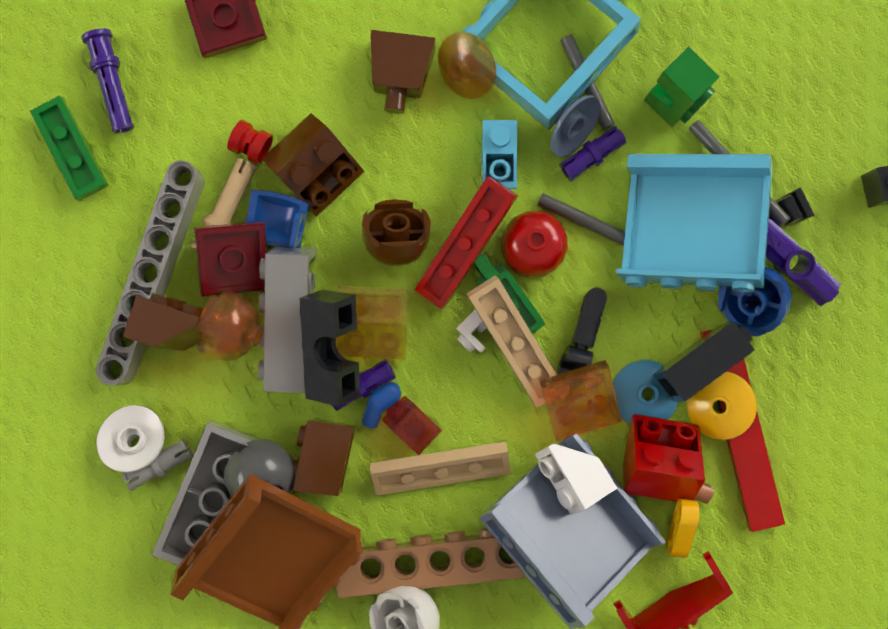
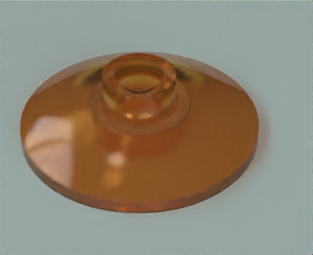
(467, 65)

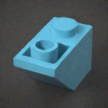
(500, 151)

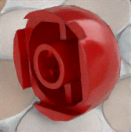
(534, 244)

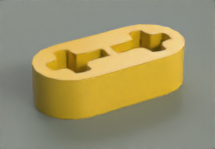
(682, 528)

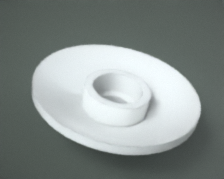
(118, 432)

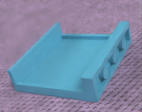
(697, 220)

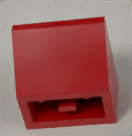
(663, 459)

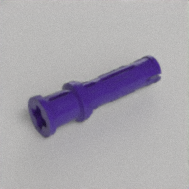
(105, 65)

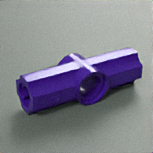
(807, 273)

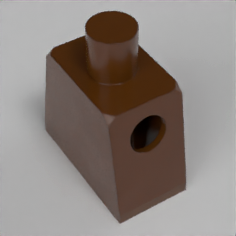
(400, 66)

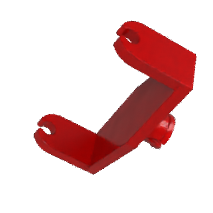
(681, 605)

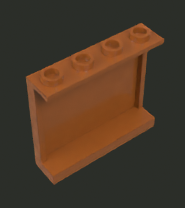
(269, 555)

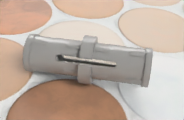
(164, 461)

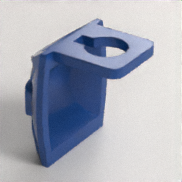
(282, 217)

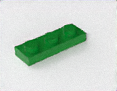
(69, 148)

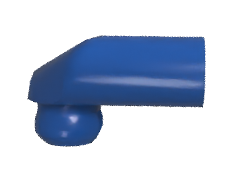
(378, 402)

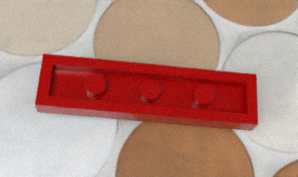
(466, 242)

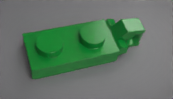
(518, 297)

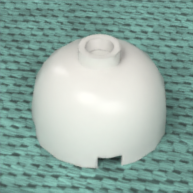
(404, 609)

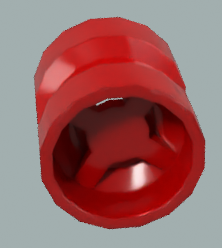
(249, 142)

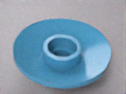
(629, 387)

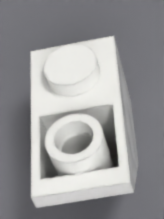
(575, 476)

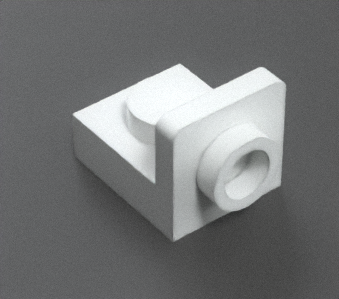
(466, 328)

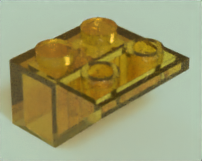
(380, 323)

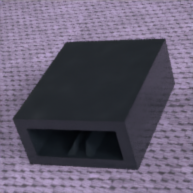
(704, 361)

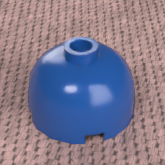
(757, 310)

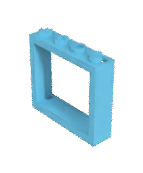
(581, 79)

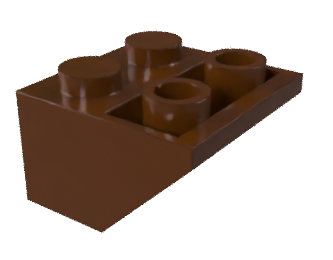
(313, 164)
(164, 323)
(322, 457)

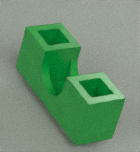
(682, 88)

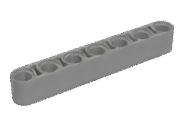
(148, 256)

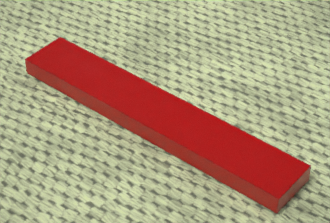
(753, 469)

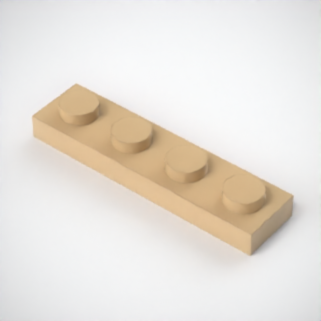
(512, 336)
(440, 468)

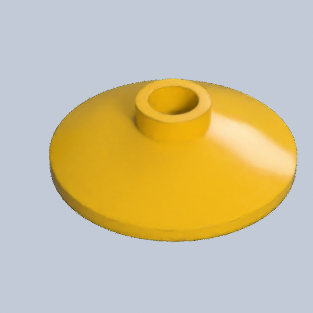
(740, 409)

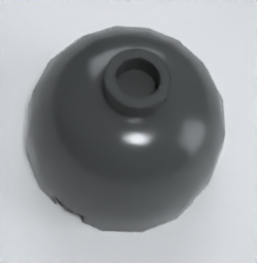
(264, 460)

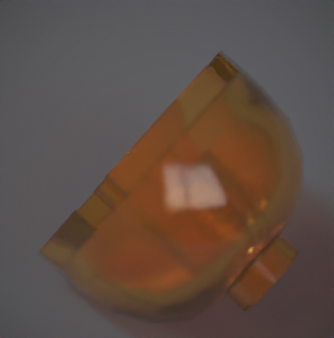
(228, 327)

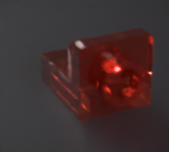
(411, 424)

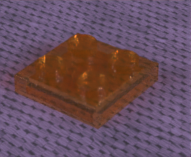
(580, 400)

